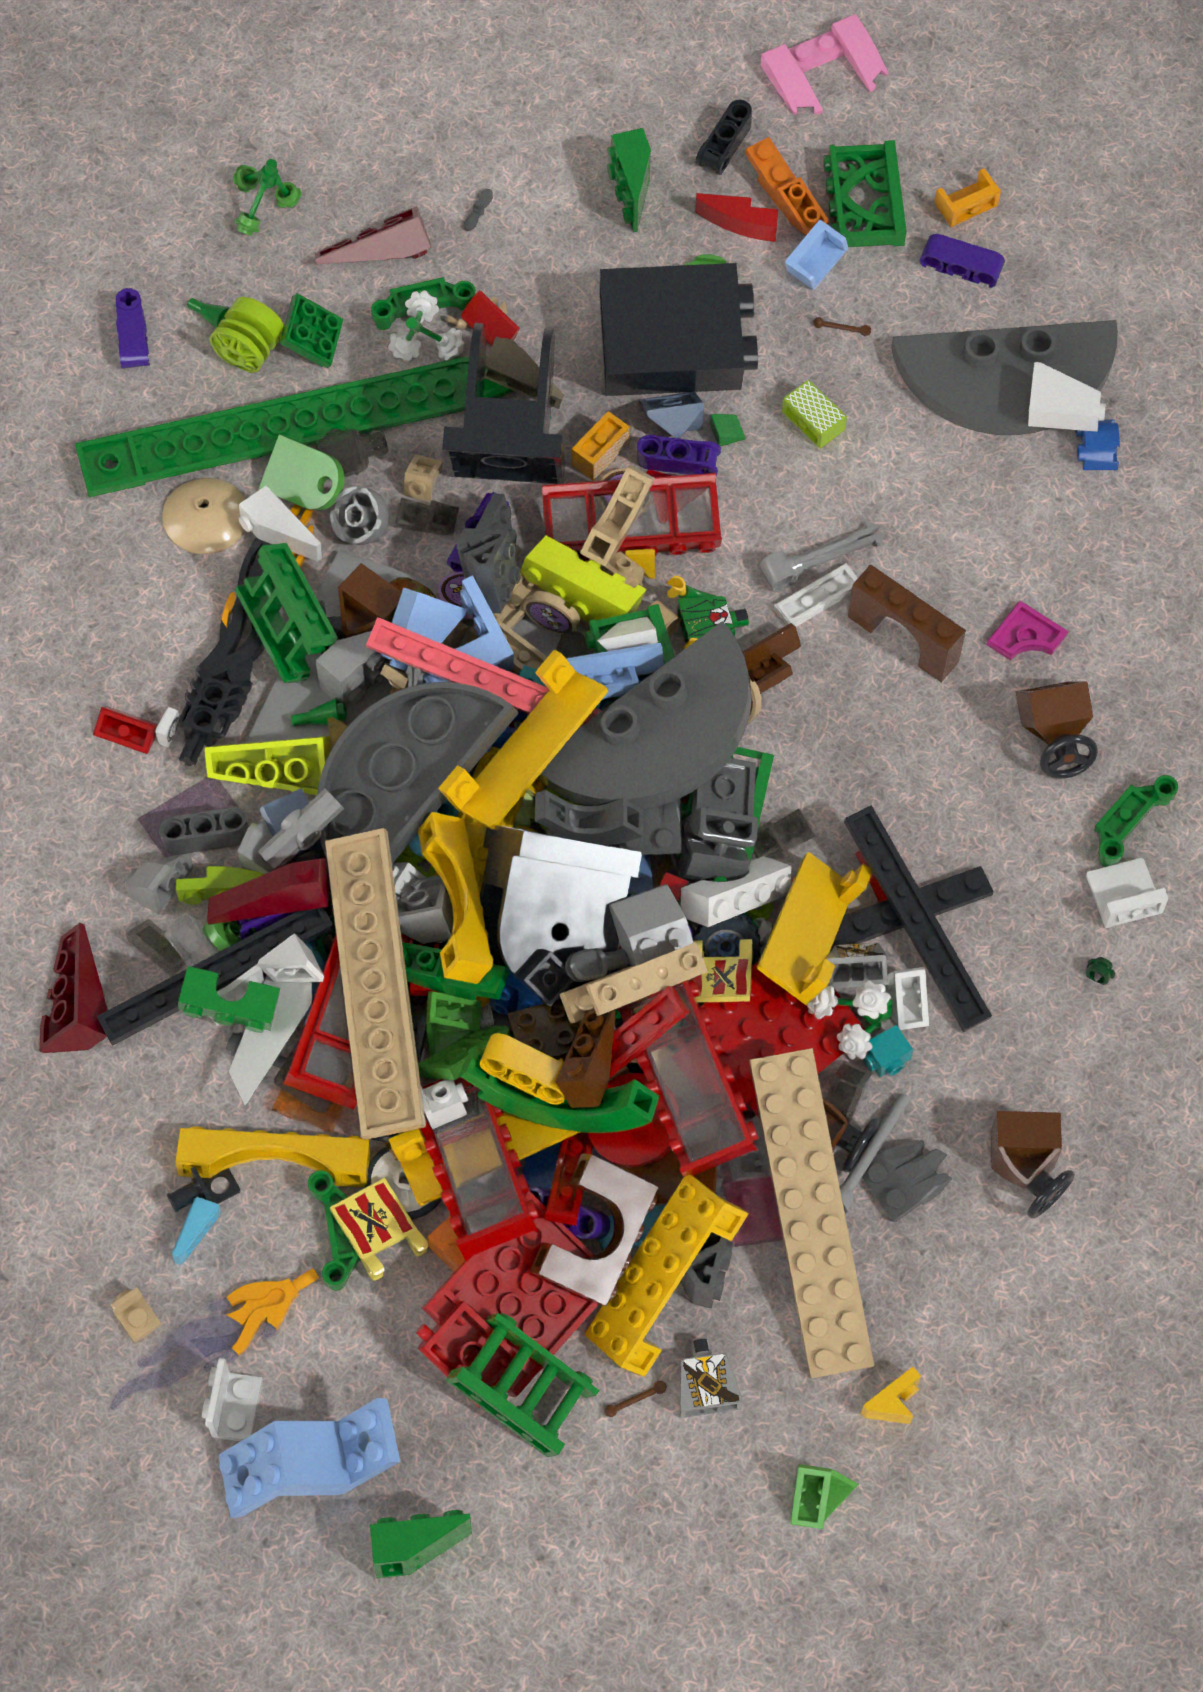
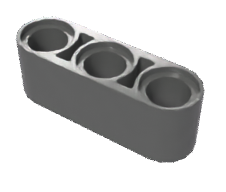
(191, 824)

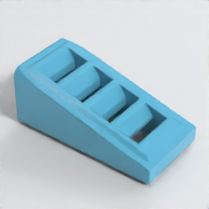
(197, 1224)

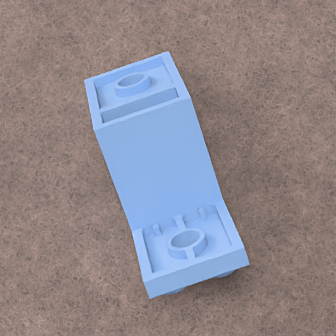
(491, 643)
(309, 1458)

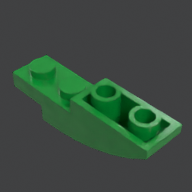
(425, 969)

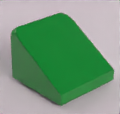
(726, 428)

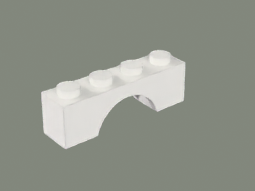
(717, 901)

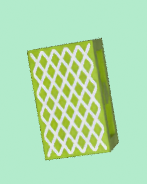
(814, 414)

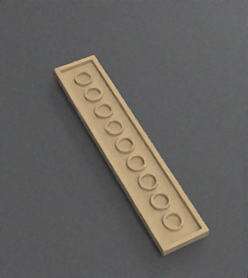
(375, 984)
(811, 1213)

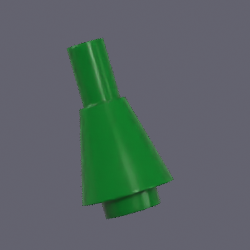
(210, 312)
(319, 714)

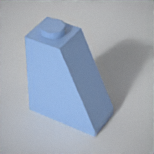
(425, 617)

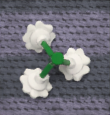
(423, 307)

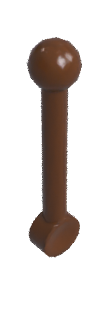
(865, 330)
(659, 1388)

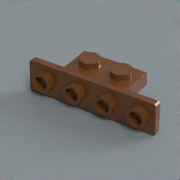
(765, 657)

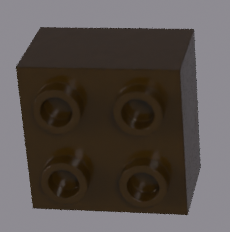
(544, 1029)

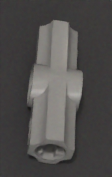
(301, 829)

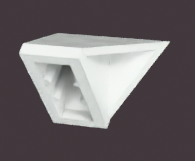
(629, 634)
(909, 998)

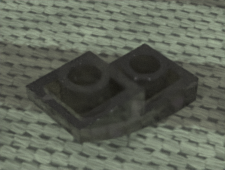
(431, 518)
(782, 835)

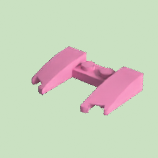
(847, 38)

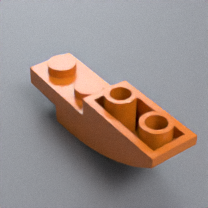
(783, 187)

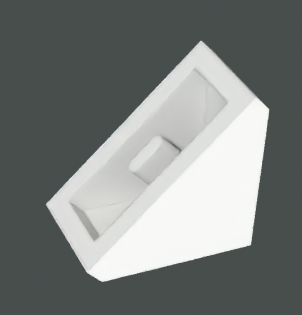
(291, 962)

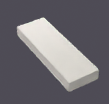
(817, 596)

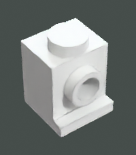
(444, 1102)

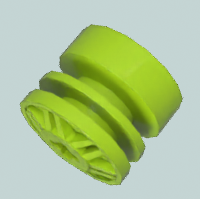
(247, 334)

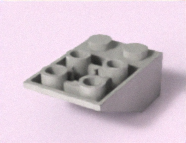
(349, 669)

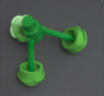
(248, 178)

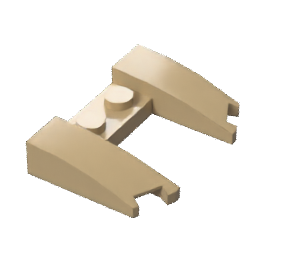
(512, 613)

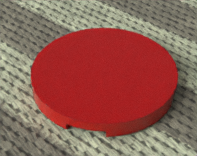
(637, 1145)

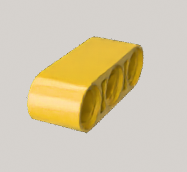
(522, 1067)

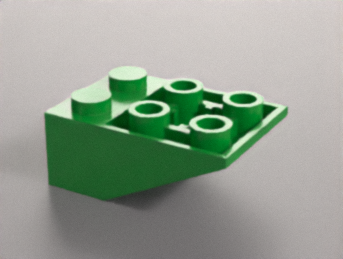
(631, 170)
(410, 1544)

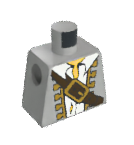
(858, 964)
(707, 1382)

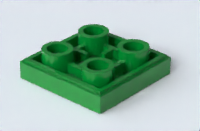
(311, 331)

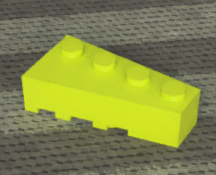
(580, 582)
(271, 764)

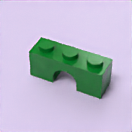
(253, 1010)

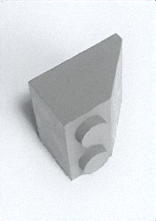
(650, 924)

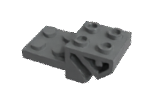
(490, 554)
(720, 825)
(704, 1277)

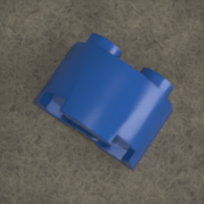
(1100, 447)

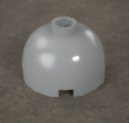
(359, 515)

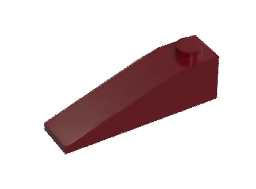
(281, 891)
(76, 998)

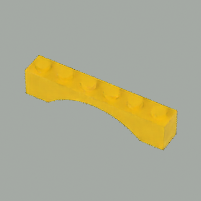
(447, 849)
(217, 1150)

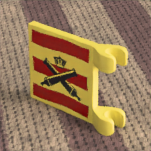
(727, 977)
(375, 1222)

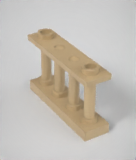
(633, 983)

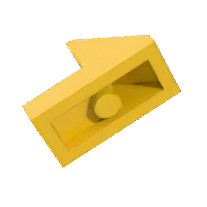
(887, 1403)

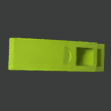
(218, 880)

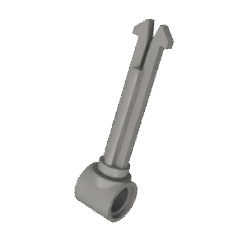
(783, 569)

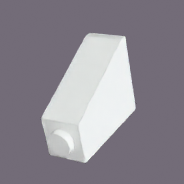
(1063, 401)

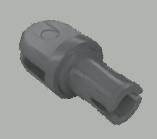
(594, 963)

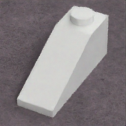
(276, 524)

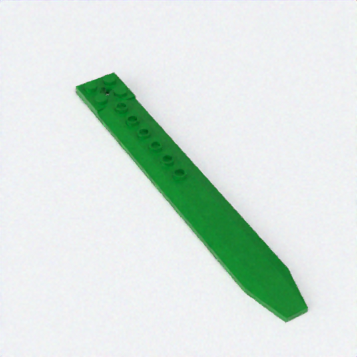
(254, 428)

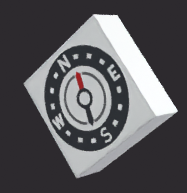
(167, 726)

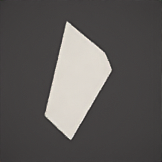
(260, 1050)

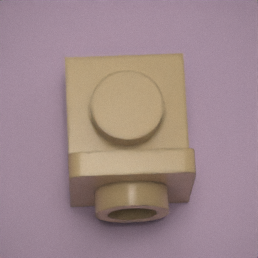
(421, 477)
(135, 1314)

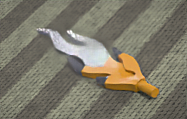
(231, 1331)

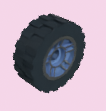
(729, 930)

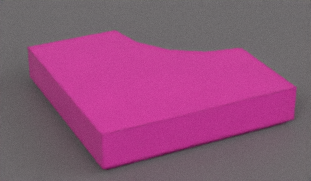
(1025, 631)

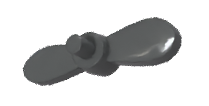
(478, 209)

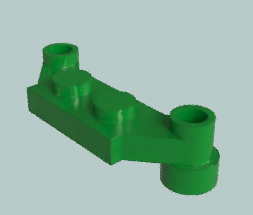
(447, 294)
(1128, 813)
(343, 1253)

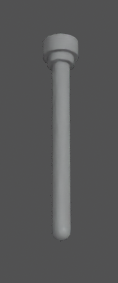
(871, 1150)

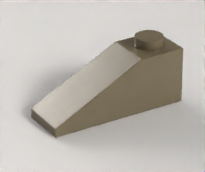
(516, 370)

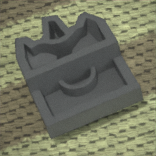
(660, 830)
(905, 1177)

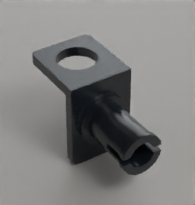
(201, 1188)

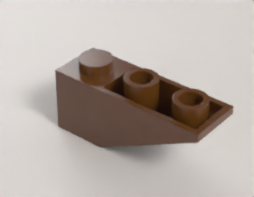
(588, 1062)

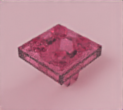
(759, 1201)

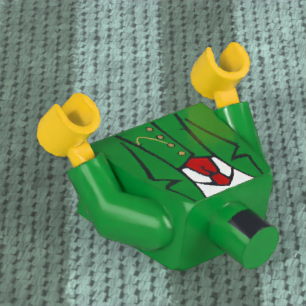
(702, 611)

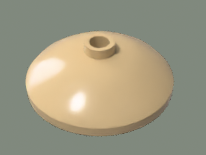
(207, 528)

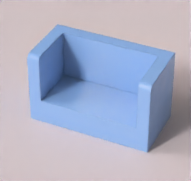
(816, 254)

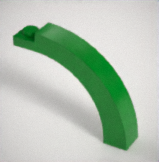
(619, 1109)

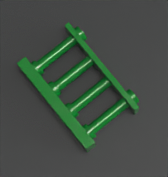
(493, 1398)

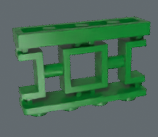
(307, 625)

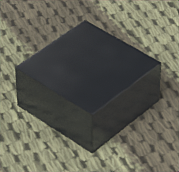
(546, 977)

